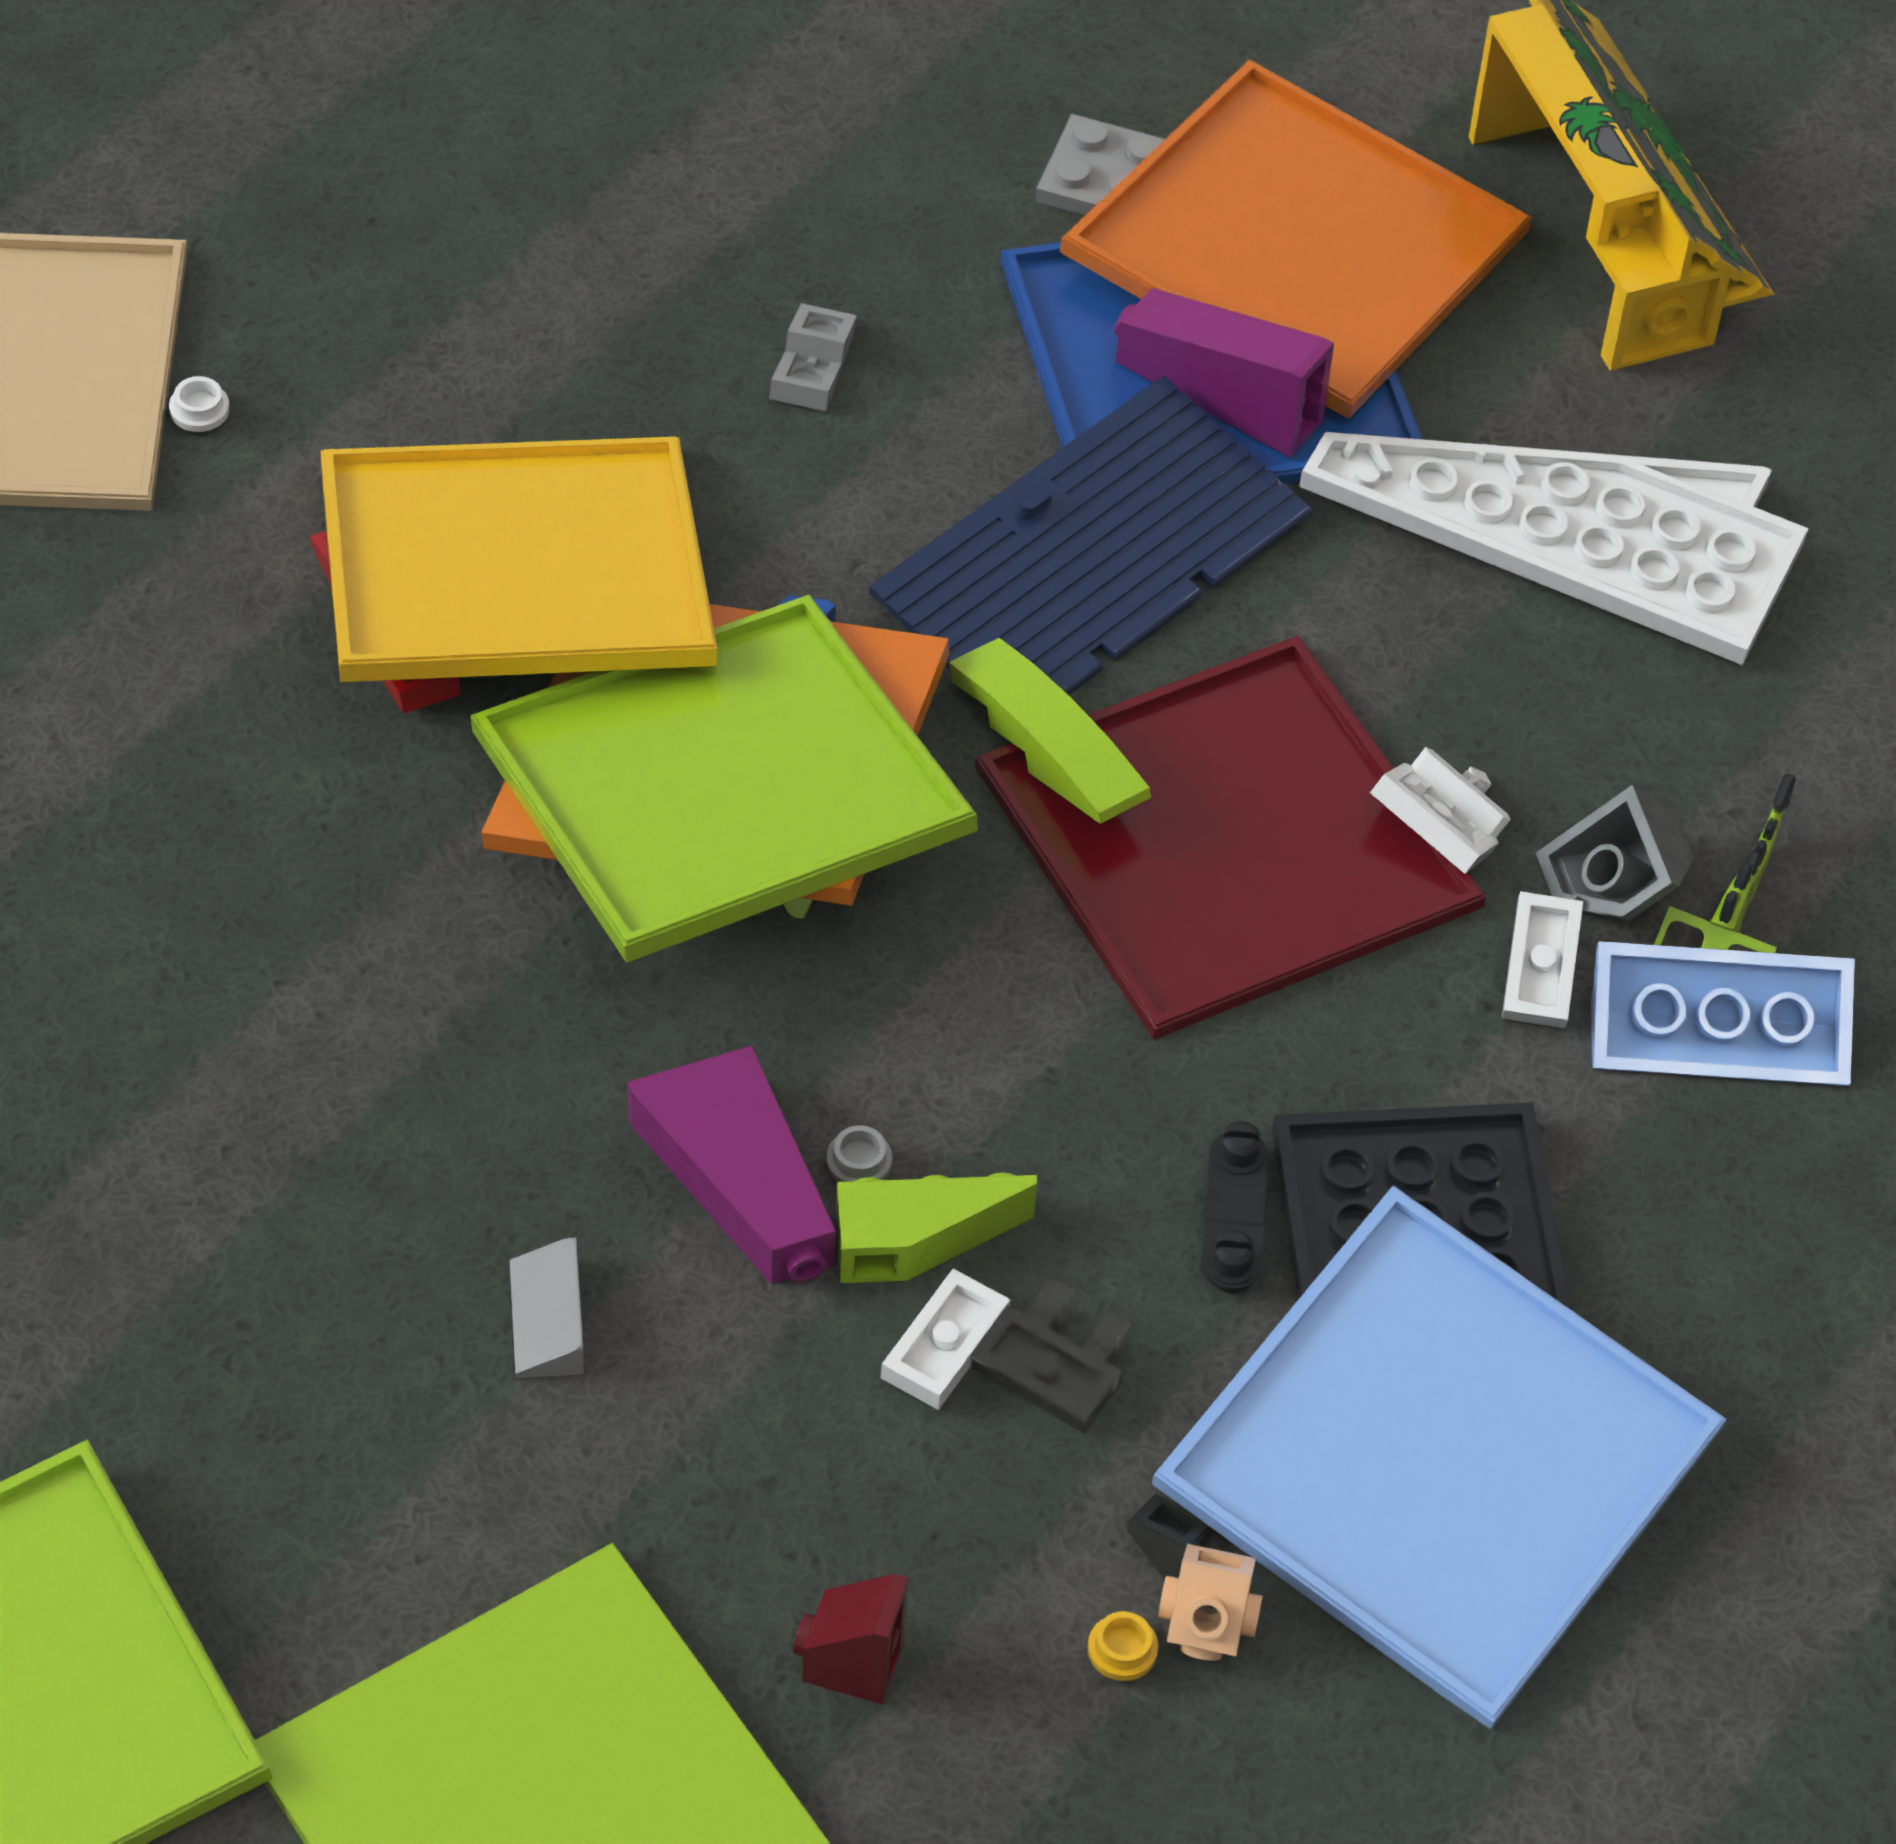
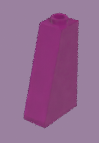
(1231, 365)
(738, 1159)

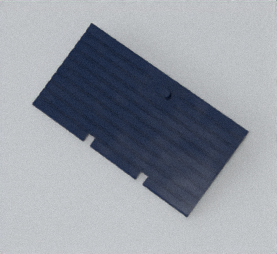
(1097, 540)

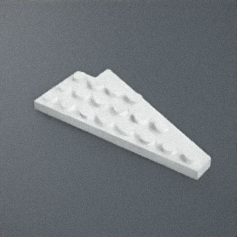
(1622, 532)

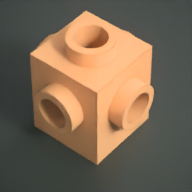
(1213, 1580)

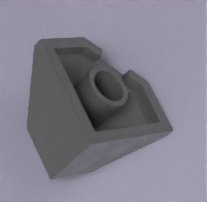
(1619, 856)

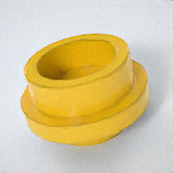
(1123, 1646)

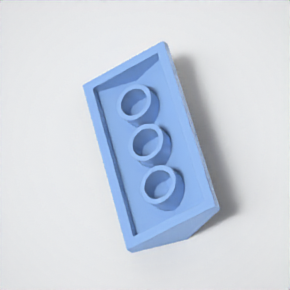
(1722, 1013)

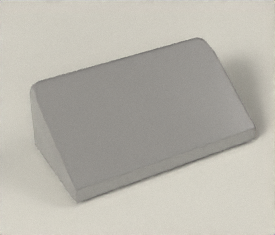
(547, 1311)

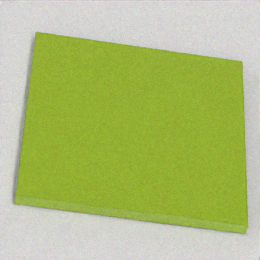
(722, 783)
(103, 1684)
(537, 1727)

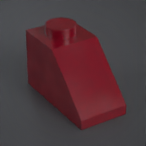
(855, 1637)

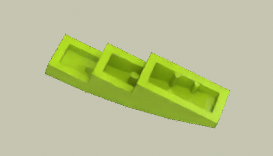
(1055, 733)

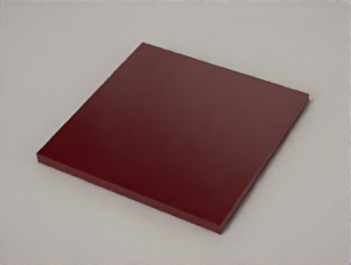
(1250, 853)

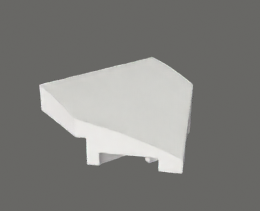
(1444, 807)

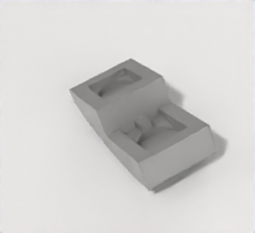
(813, 357)

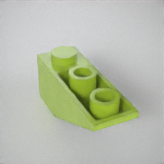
(915, 1224)

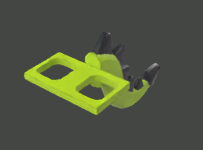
(1728, 918)

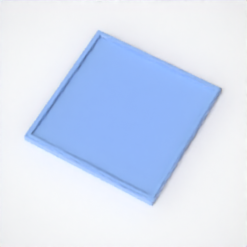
(1439, 1455)

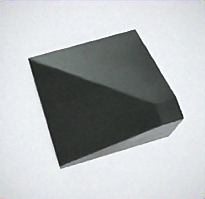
(1164, 1531)

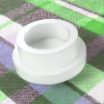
(199, 404)

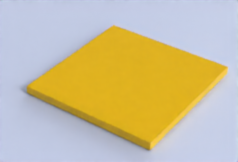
(514, 559)

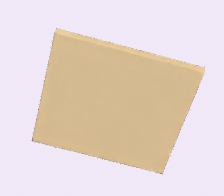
(85, 367)

